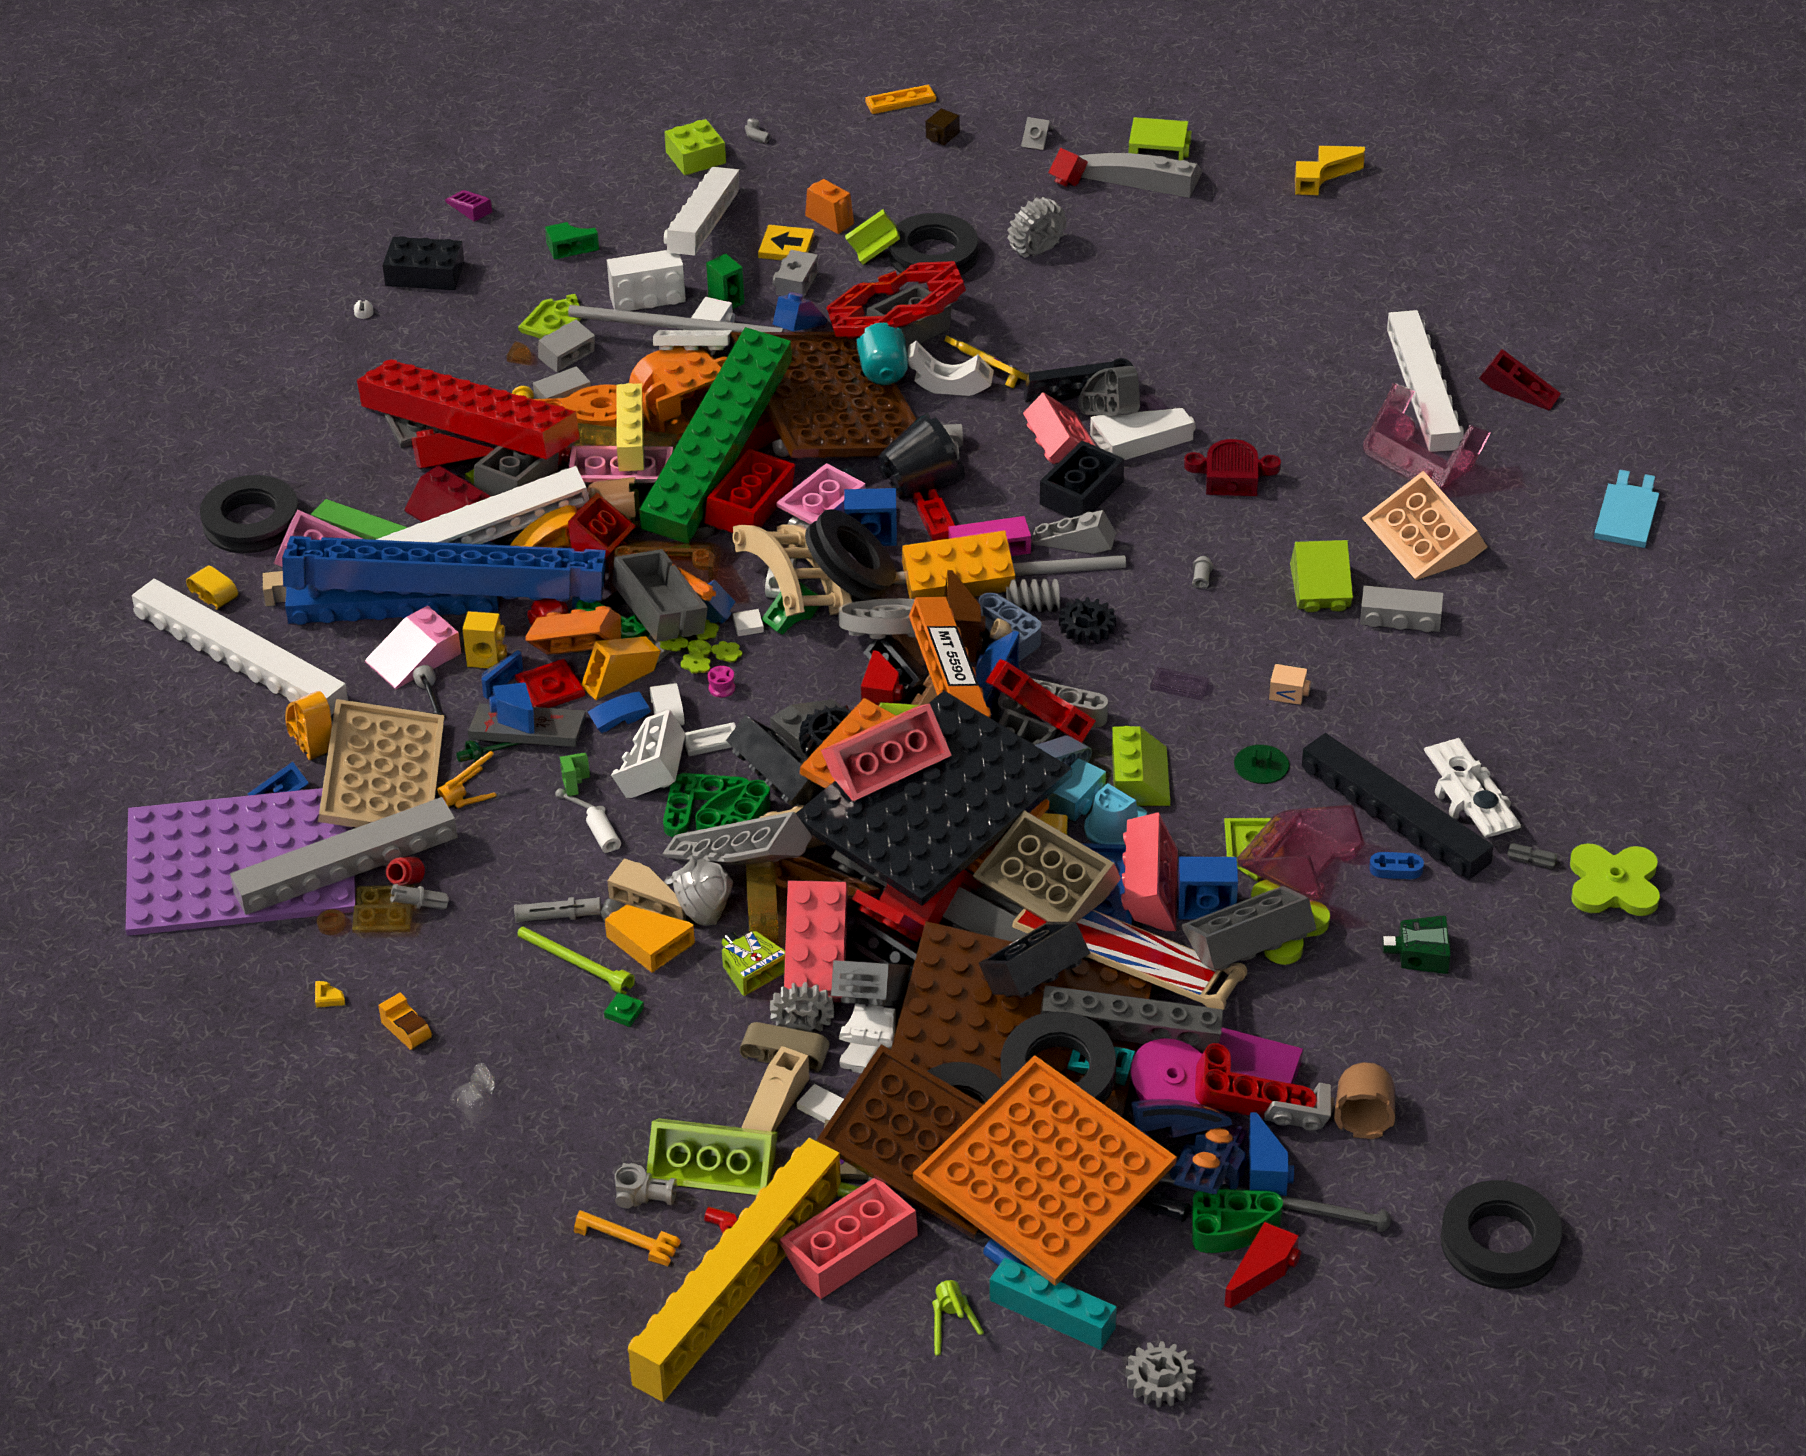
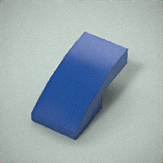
(625, 707)

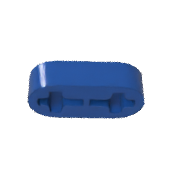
(1396, 865)

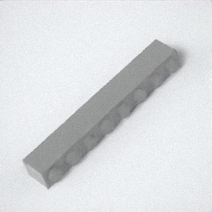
(343, 855)

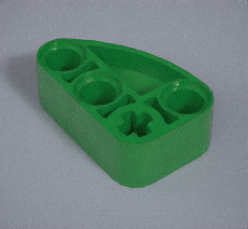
(735, 805)
(1232, 1218)

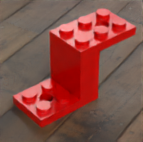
(906, 915)

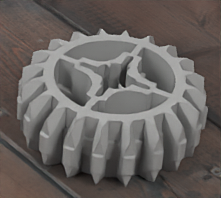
(1037, 227)

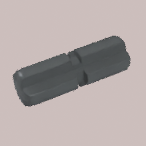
(1537, 857)

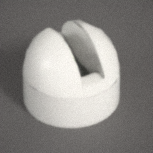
(368, 309)

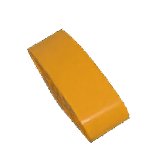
(548, 530)
(310, 723)

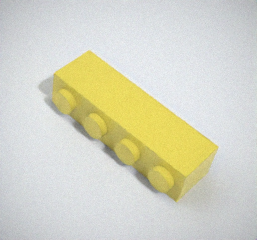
(630, 427)

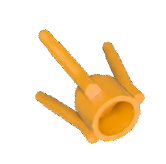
(454, 790)

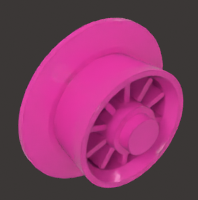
(1165, 1070)

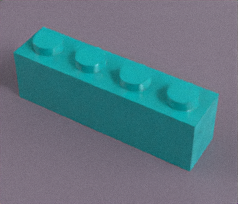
(1051, 1305)

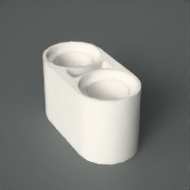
(665, 698)

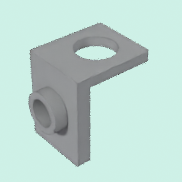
(1036, 133)

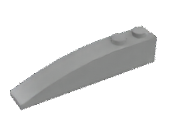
(1143, 172)
(744, 841)

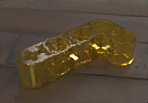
(762, 900)

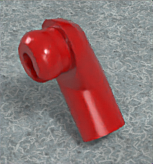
(720, 1217)

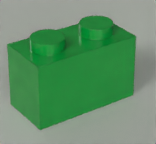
(725, 280)

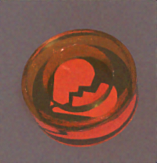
(331, 922)

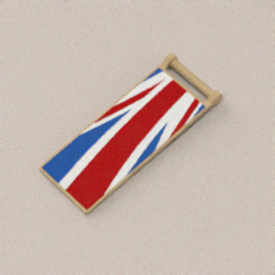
(1148, 957)

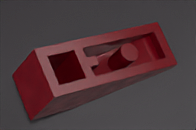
(1516, 380)

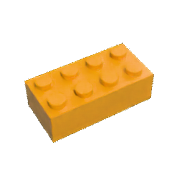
(978, 561)

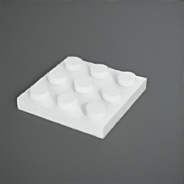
(691, 339)

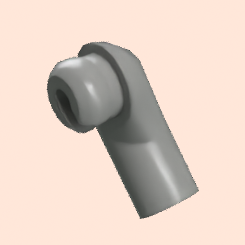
(755, 133)

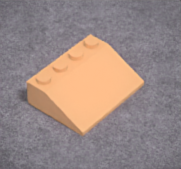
(1425, 529)

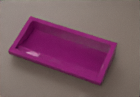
(1261, 1056)

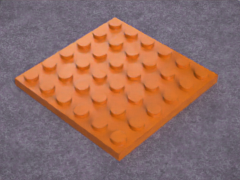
(1044, 1169)

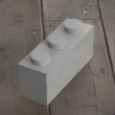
(1401, 608)

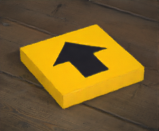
(782, 239)

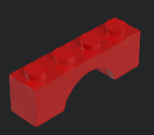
(1040, 701)

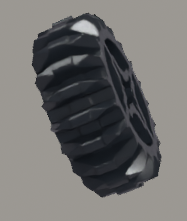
(820, 726)

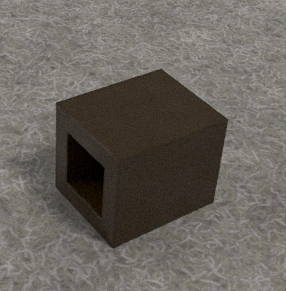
(942, 126)

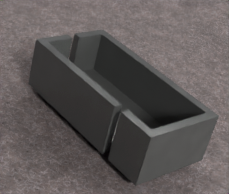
(659, 595)

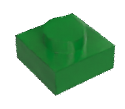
(624, 1009)

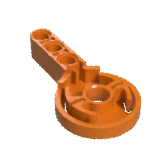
(592, 404)

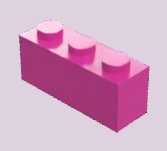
(1016, 531)

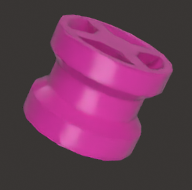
(721, 681)

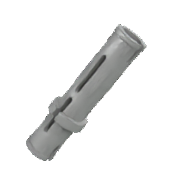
(558, 909)

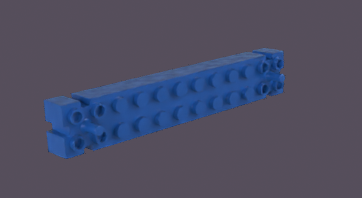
(444, 569)

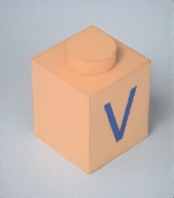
(1289, 684)

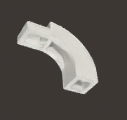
(943, 378)

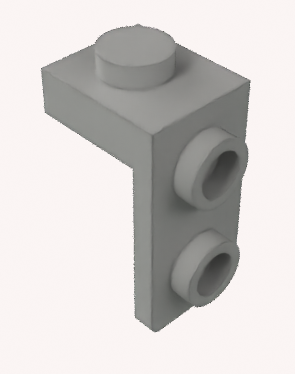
(1303, 1116)

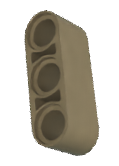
(765, 1040)

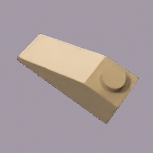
(642, 888)

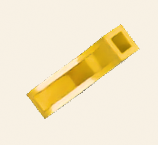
(1331, 163)

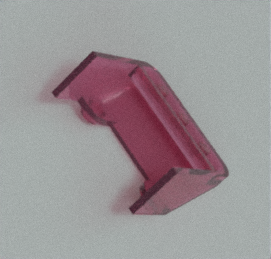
(1391, 444)

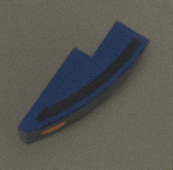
(1177, 1116)

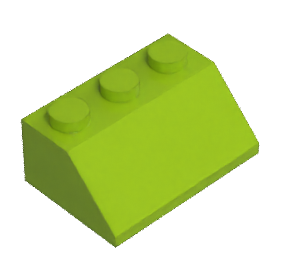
(1140, 766)

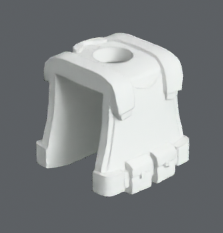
(866, 1032)

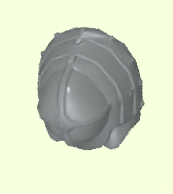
(701, 890)

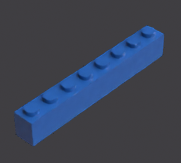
(363, 604)

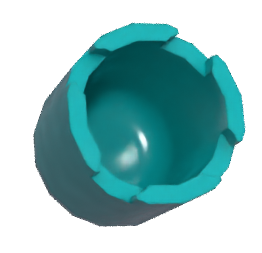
(883, 354)

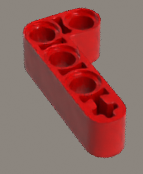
(1230, 1085)

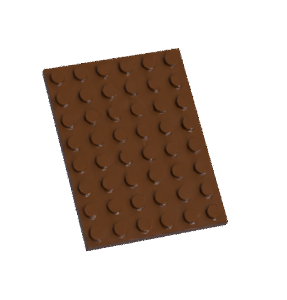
(828, 402)
(958, 1019)

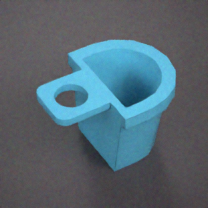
(1110, 816)

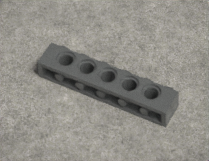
(1138, 1018)

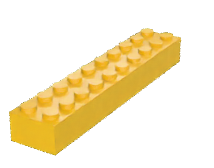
(732, 1270)

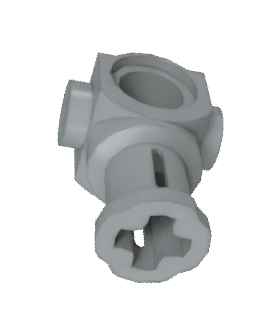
(637, 1187)

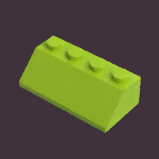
(711, 1155)

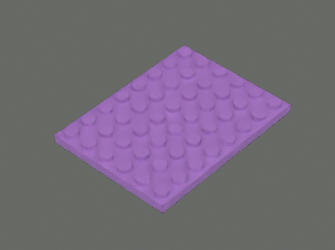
(187, 850)

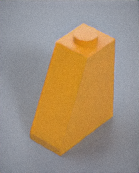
(618, 664)
(649, 935)

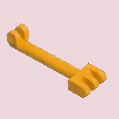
(659, 1248)

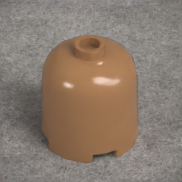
(620, 495)
(1365, 1100)

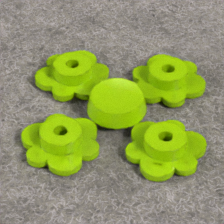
(699, 649)

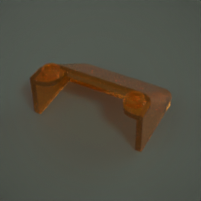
(702, 554)

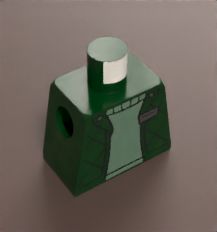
(1421, 944)

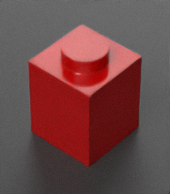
(1067, 168)

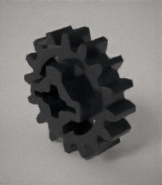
(1087, 620)

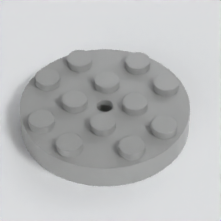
(877, 617)

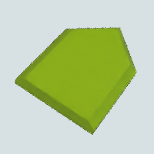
(549, 317)
(1239, 834)

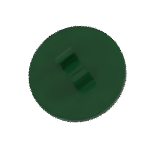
(1261, 764)

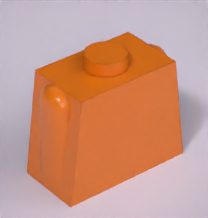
(829, 206)

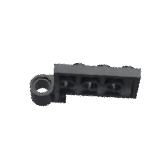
(1064, 382)

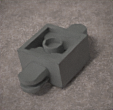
(869, 982)

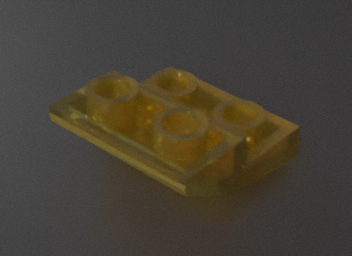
(378, 914)

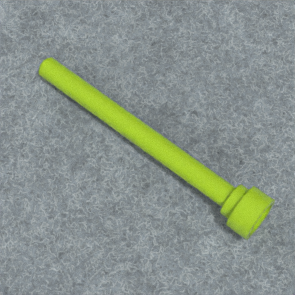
(616, 978)

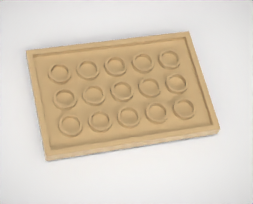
(378, 762)

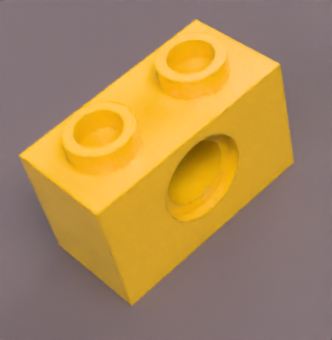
(483, 639)

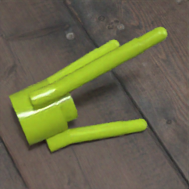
(951, 1301)

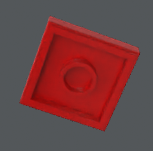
(551, 684)

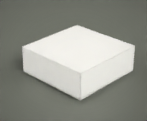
(748, 622)

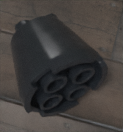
(921, 459)

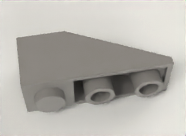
(1083, 533)

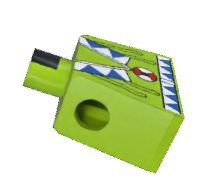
(751, 960)

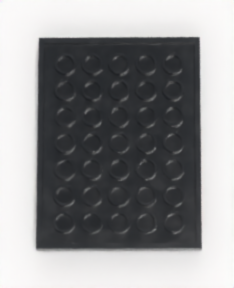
(945, 815)

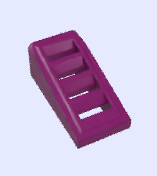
(470, 204)

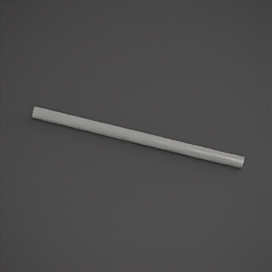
(661, 320)
(1055, 566)

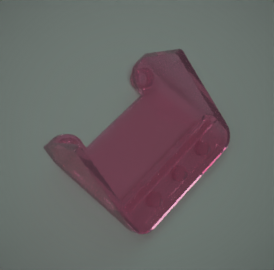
(1301, 845)

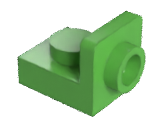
(573, 770)

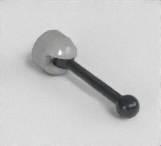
(426, 683)

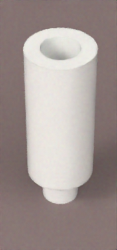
(602, 830)

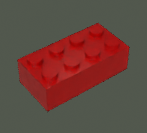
(749, 491)

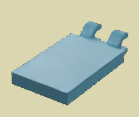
(1627, 511)

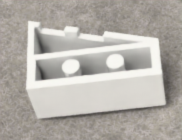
(654, 756)

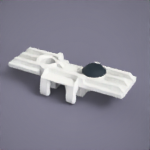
(1485, 807)

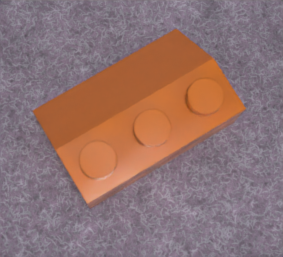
(574, 631)

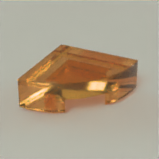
(519, 354)

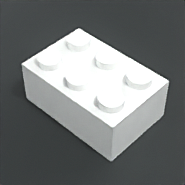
(646, 280)

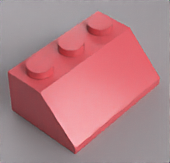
(1056, 427)

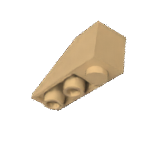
(778, 1090)

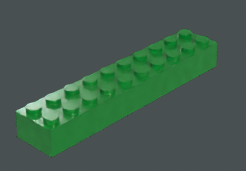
(716, 435)

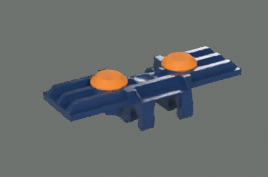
(1211, 1159)

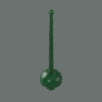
(474, 750)

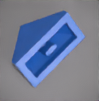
(501, 673)
(289, 779)

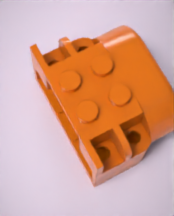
(674, 386)

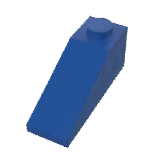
(797, 313)
(1267, 1159)

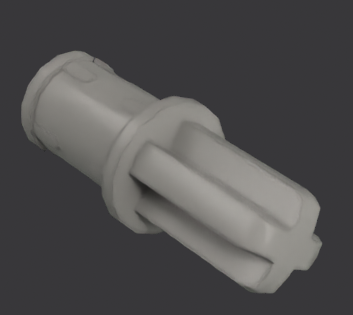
(419, 897)

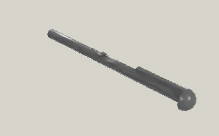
(1380, 1220)

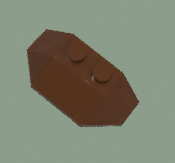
(806, 870)

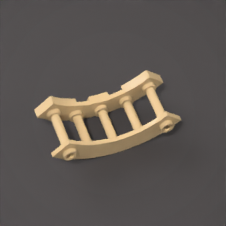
(776, 551)

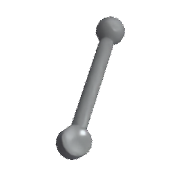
(561, 793)

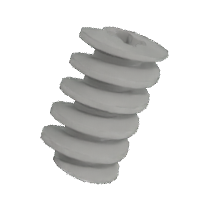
(1034, 594)

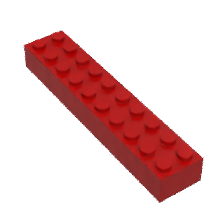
(468, 409)

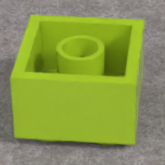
(695, 147)

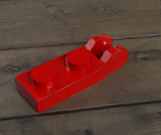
(934, 515)

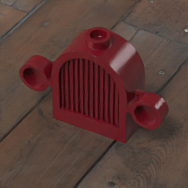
(1232, 467)

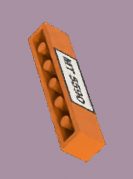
(945, 651)

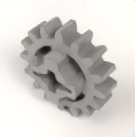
(802, 1008)
(1164, 1370)

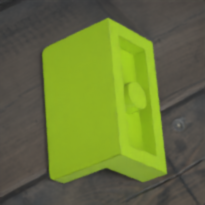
(873, 236)

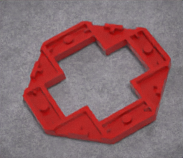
(941, 278)

